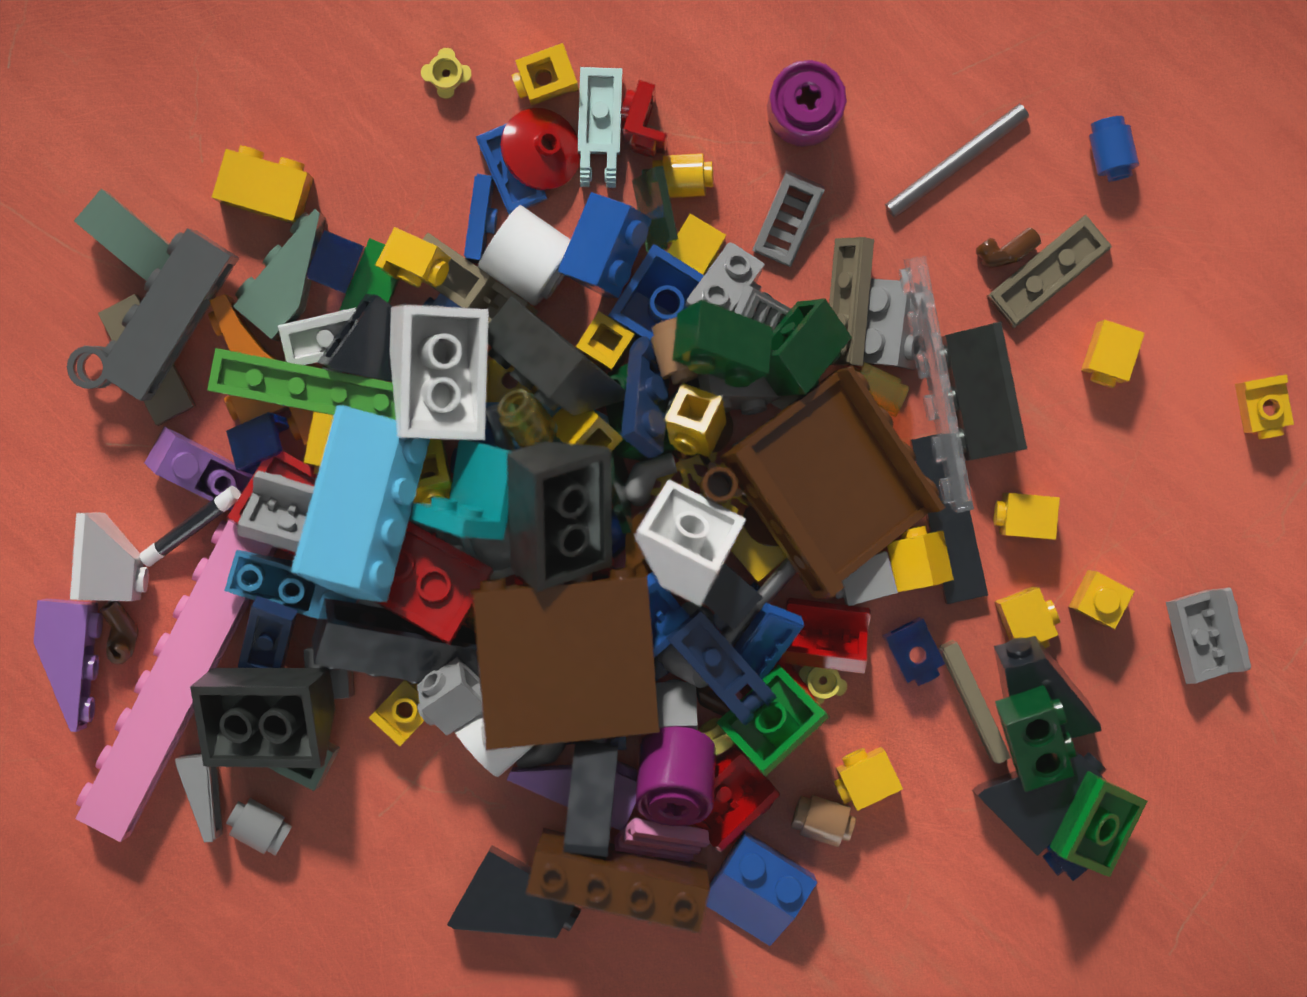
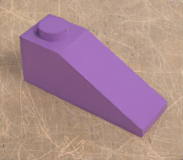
(555, 784)

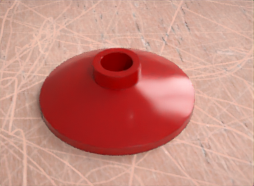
(529, 159)

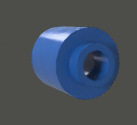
(1113, 148)

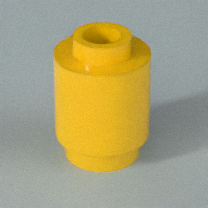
(686, 174)

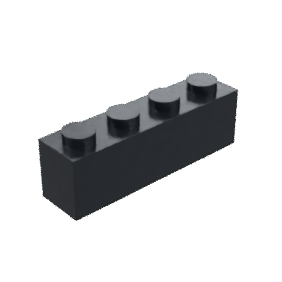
(384, 644)

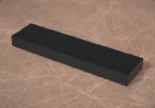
(958, 534)

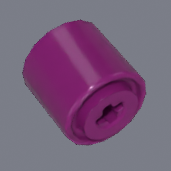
(795, 122)
(676, 776)

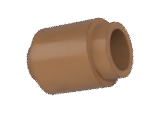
(663, 348)
(823, 820)

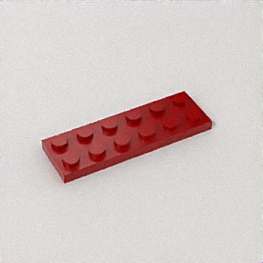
(430, 575)

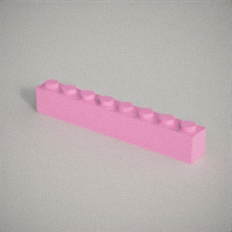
(164, 695)

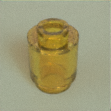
(885, 388)
(526, 418)

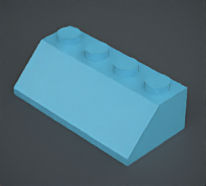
(360, 506)

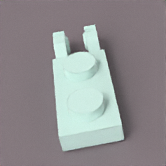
(599, 120)

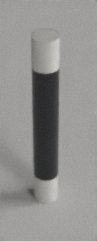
(190, 526)

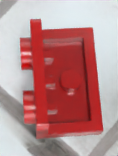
(636, 115)
(831, 636)
(739, 798)

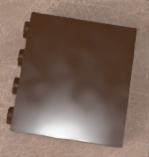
(832, 480)
(565, 660)
(621, 883)

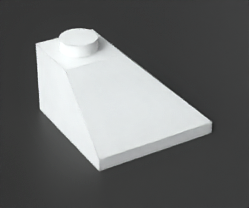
(687, 540)
(105, 562)

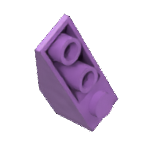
(194, 466)
(65, 646)

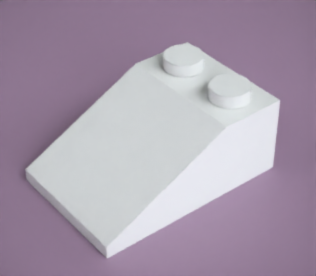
(439, 371)

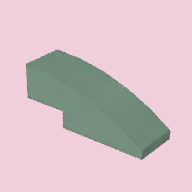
(124, 234)

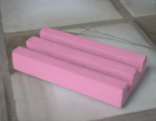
(660, 840)

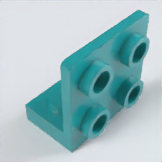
(476, 497)

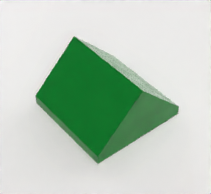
(776, 727)
(1098, 824)

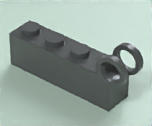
(163, 320)

